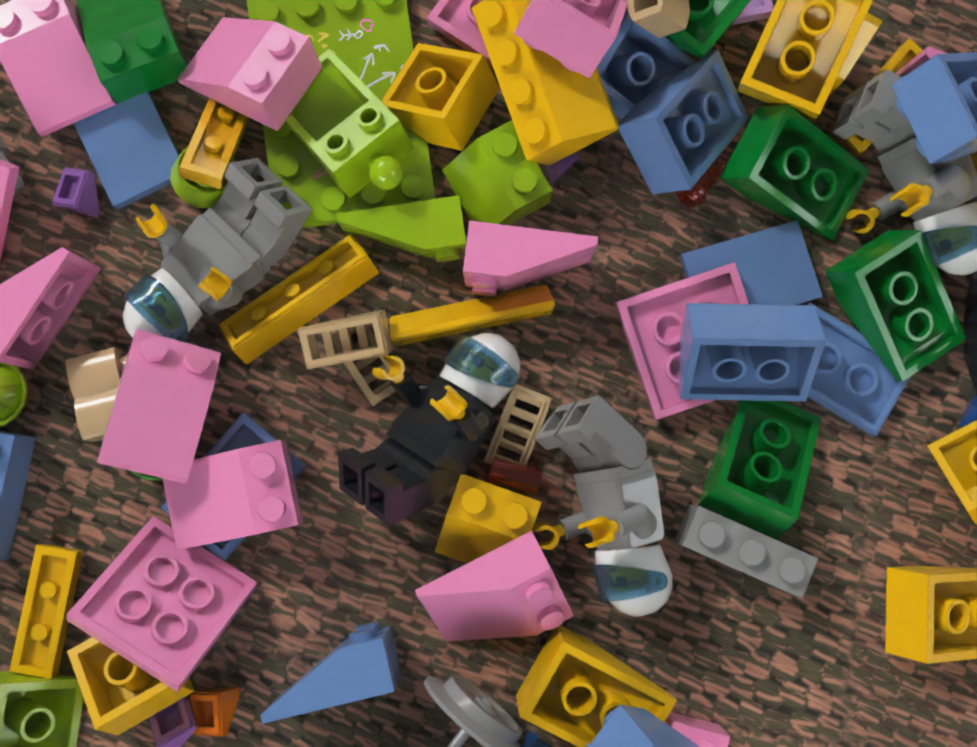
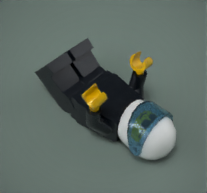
(435, 433)

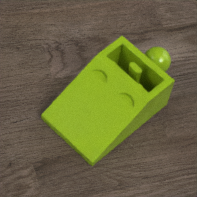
(349, 129)

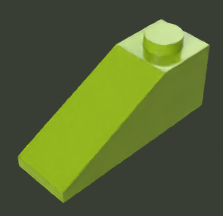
(418, 227)

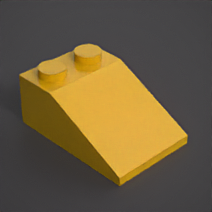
(803, 52)
(931, 613)
(579, 685)

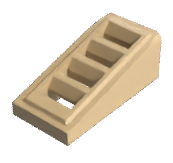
(310, 349)
(380, 392)
(530, 397)

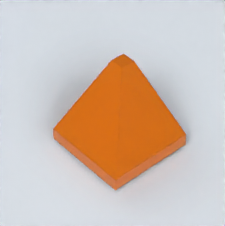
(214, 710)

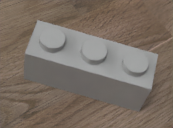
(746, 550)

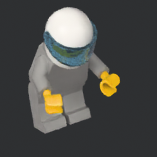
(925, 191)
(217, 255)
(617, 503)

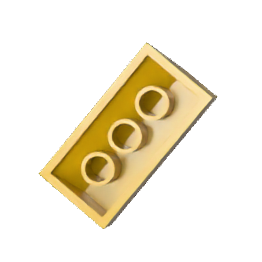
(549, 105)

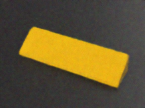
(298, 299)
(471, 315)

